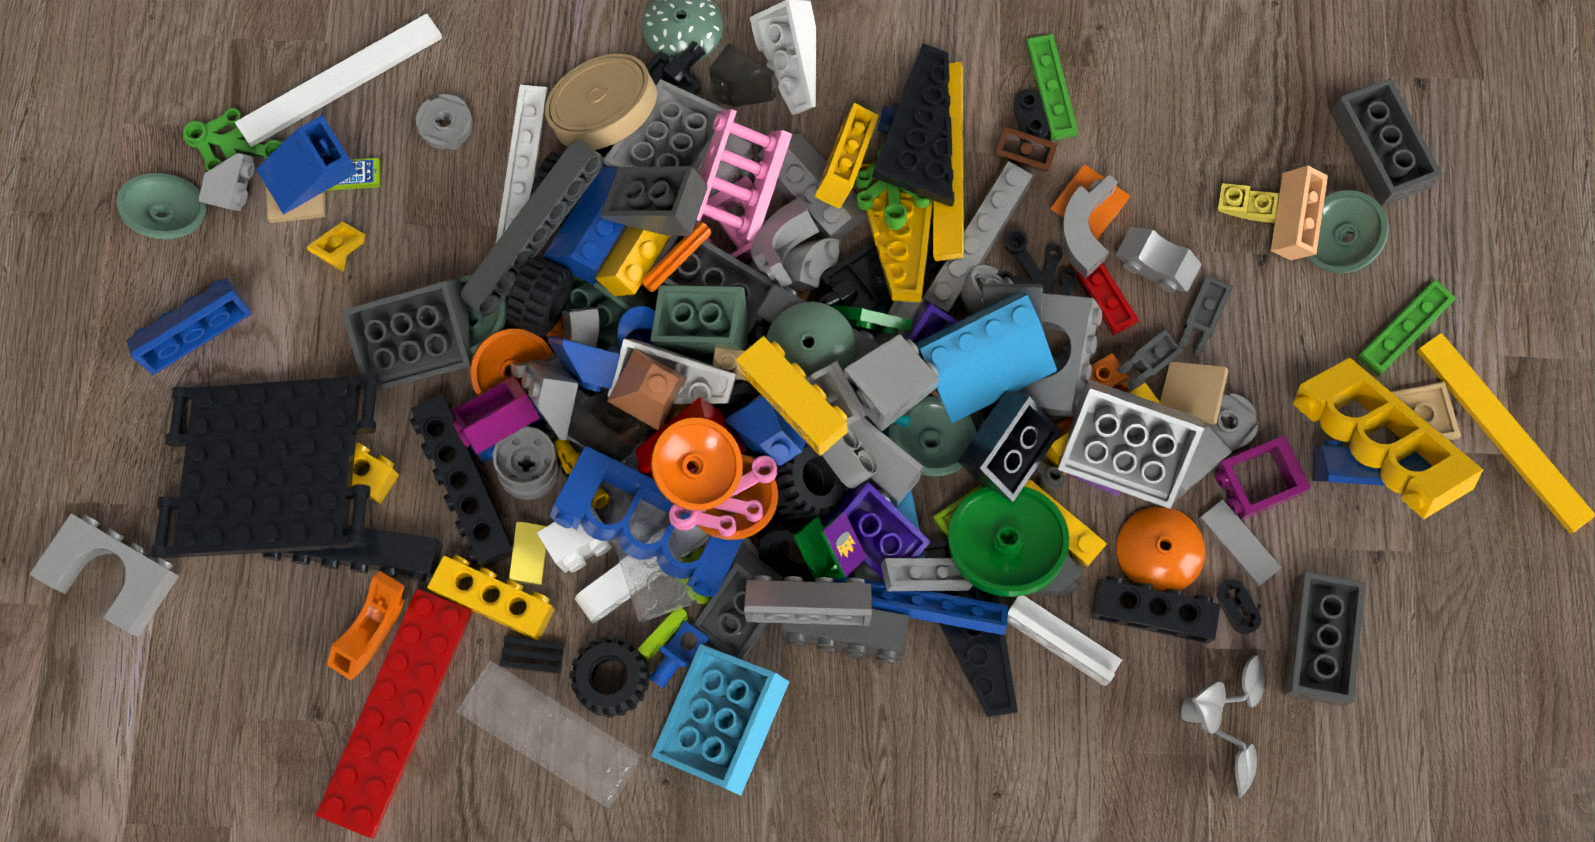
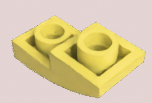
(1248, 204)

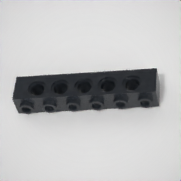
(498, 545)

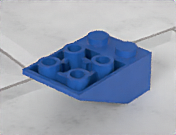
(305, 165)

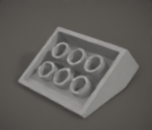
(672, 135)
(1130, 444)

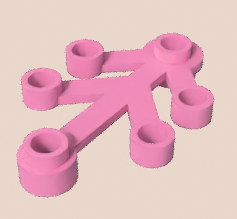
(731, 504)

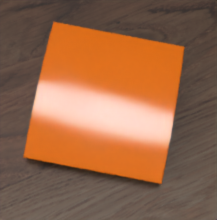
(1104, 213)

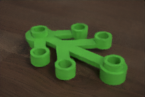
(228, 142)
(894, 214)

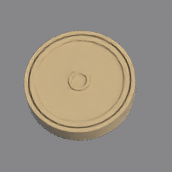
(601, 101)

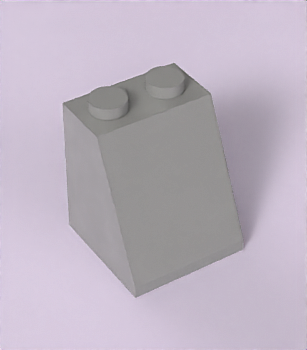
(891, 380)

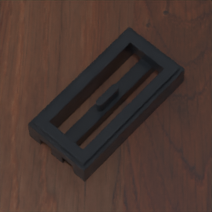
(506, 652)

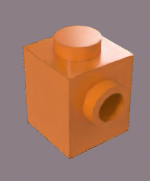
(1106, 373)

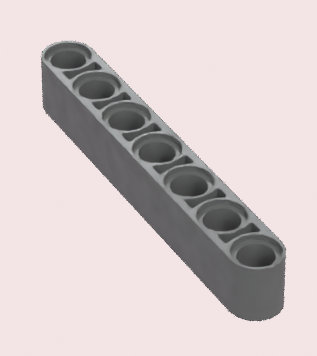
(532, 227)

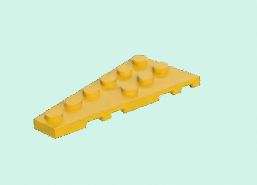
(901, 250)

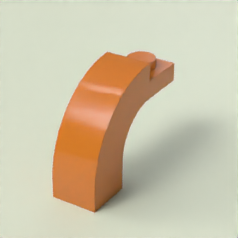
(370, 629)

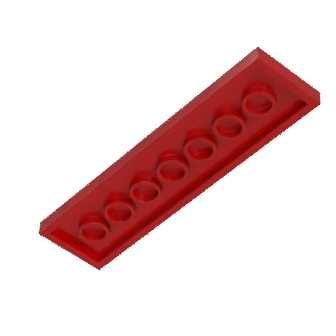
(394, 714)

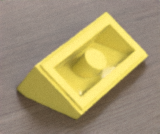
(527, 554)

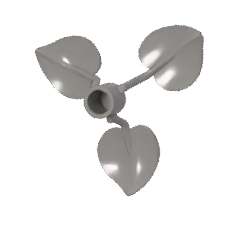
(1208, 708)

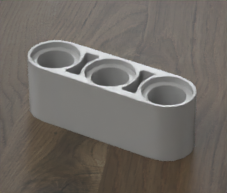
(851, 460)

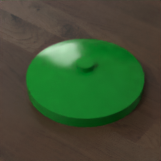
(1008, 544)

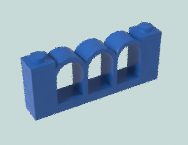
(574, 508)

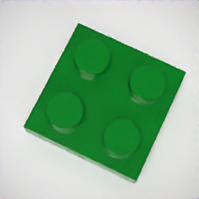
(874, 320)

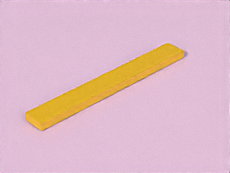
(947, 220)
(1506, 433)

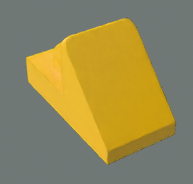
(336, 245)

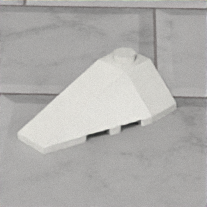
(789, 43)
(702, 379)

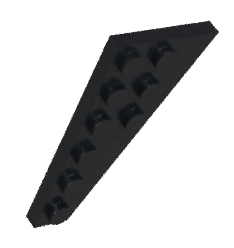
(920, 137)
(980, 653)

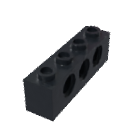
(1203, 610)

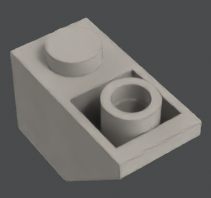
(227, 183)

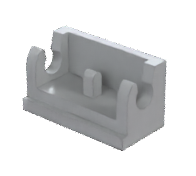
(838, 391)

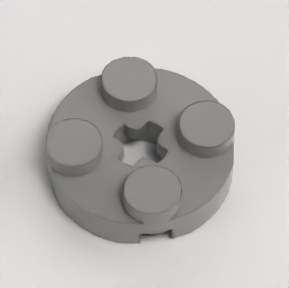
(446, 137)
(1244, 422)

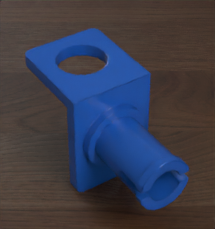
(676, 655)

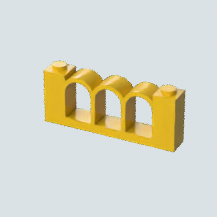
(1424, 491)

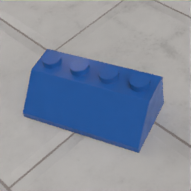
(585, 236)
(188, 326)
(1338, 465)

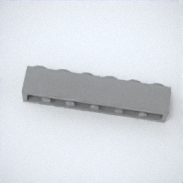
(980, 236)

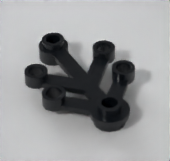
(1031, 268)

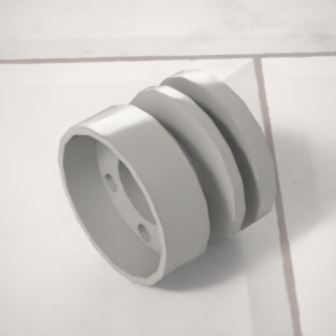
(523, 448)

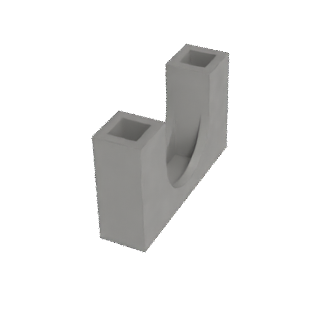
(1078, 319)
(79, 543)

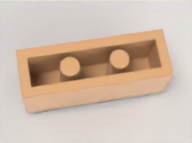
(1299, 213)

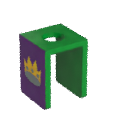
(830, 547)

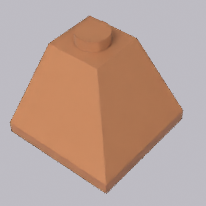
(647, 389)

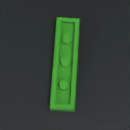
(1051, 86)
(1406, 327)

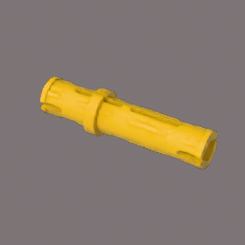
(569, 457)

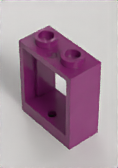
(494, 415)
(1287, 466)

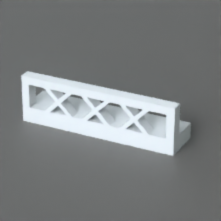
(1063, 640)

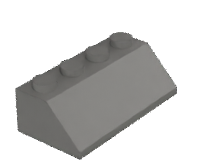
(801, 177)
(896, 468)
(808, 601)

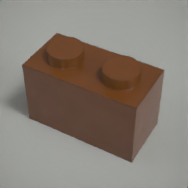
(1025, 149)

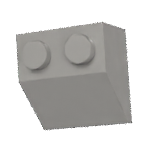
(553, 395)

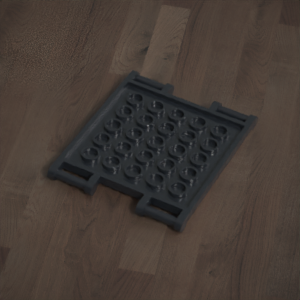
(268, 467)

